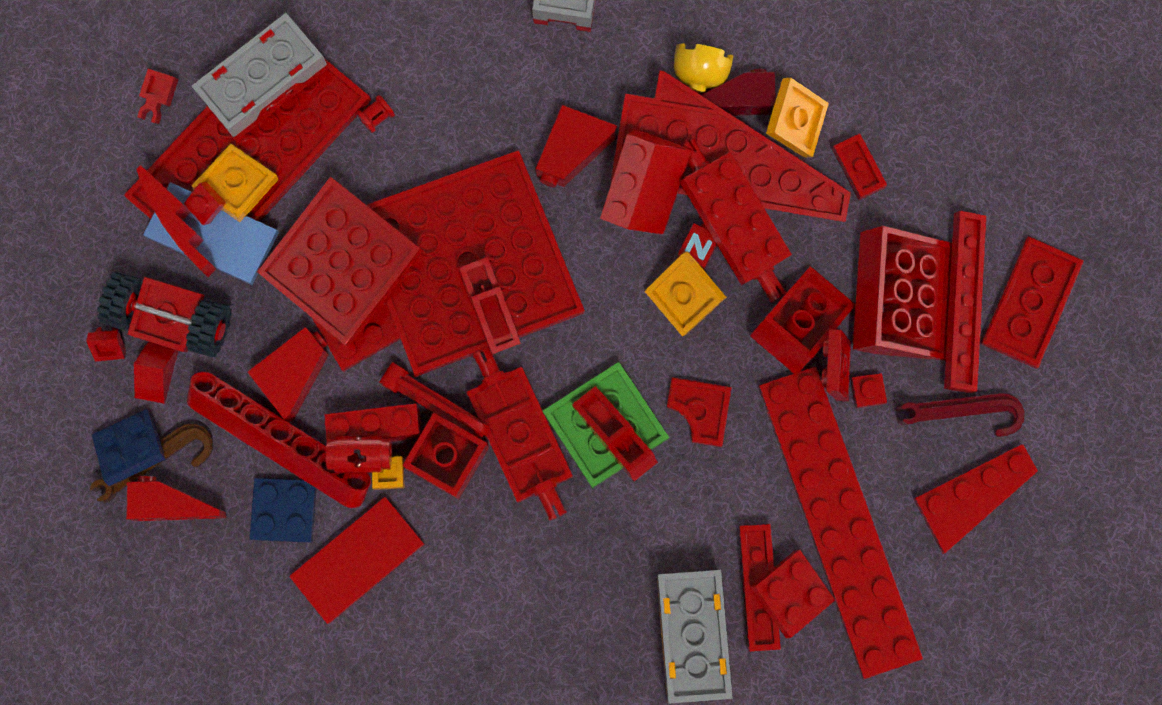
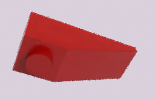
(158, 502)

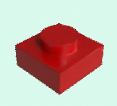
(204, 203)
(868, 390)

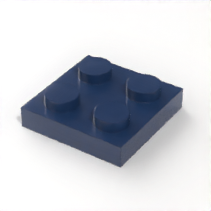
(128, 447)
(283, 511)

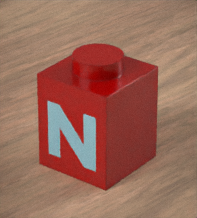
(699, 245)

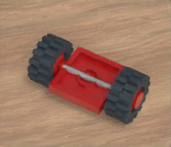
(164, 314)

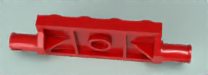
(736, 219)
(519, 434)

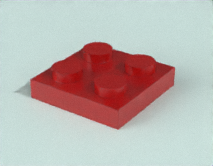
(837, 375)
(792, 593)

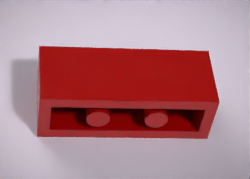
(392, 422)

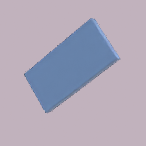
(227, 244)

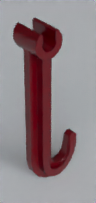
(967, 407)

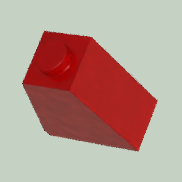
(572, 146)
(291, 371)

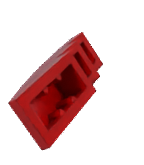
(171, 215)

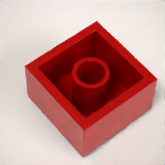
(446, 456)

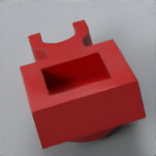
(157, 90)

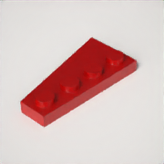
(969, 498)

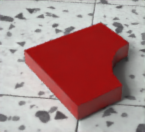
(703, 407)

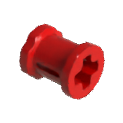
(375, 113)

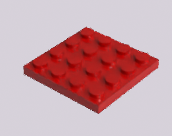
(339, 261)

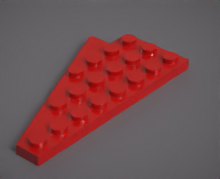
(774, 174)

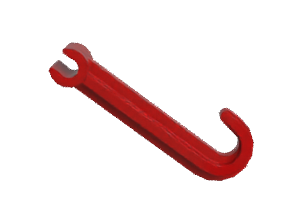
(397, 380)

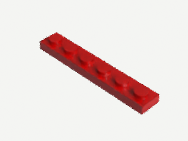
(965, 302)

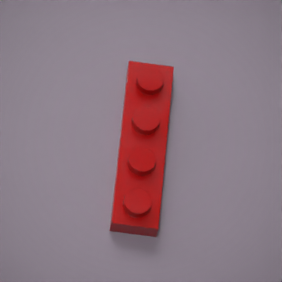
(756, 562)

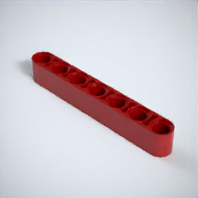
(274, 438)

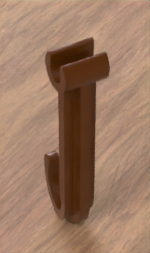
(170, 444)

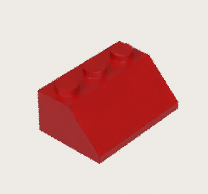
(645, 183)

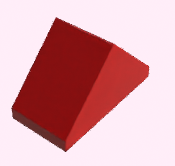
(154, 372)

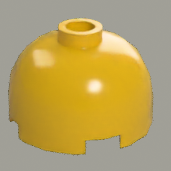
(701, 67)

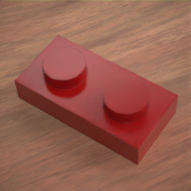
(859, 166)

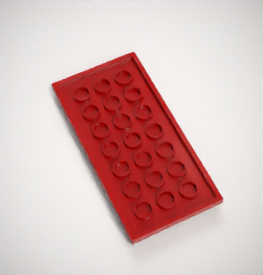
(282, 142)

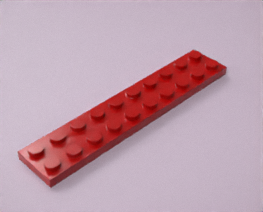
(840, 523)

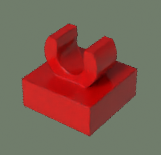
(106, 344)

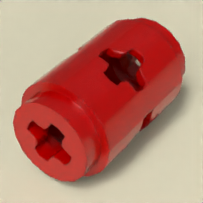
(343, 459)

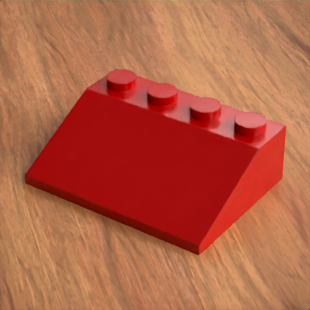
(902, 294)

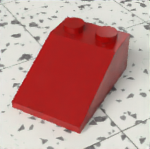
(802, 320)

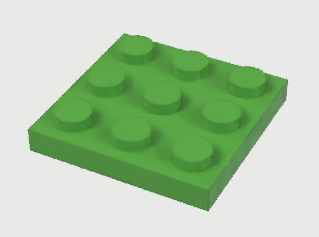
(581, 442)

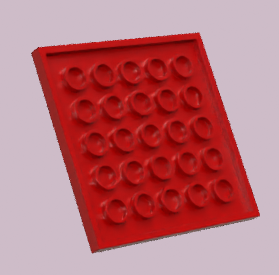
(460, 219)

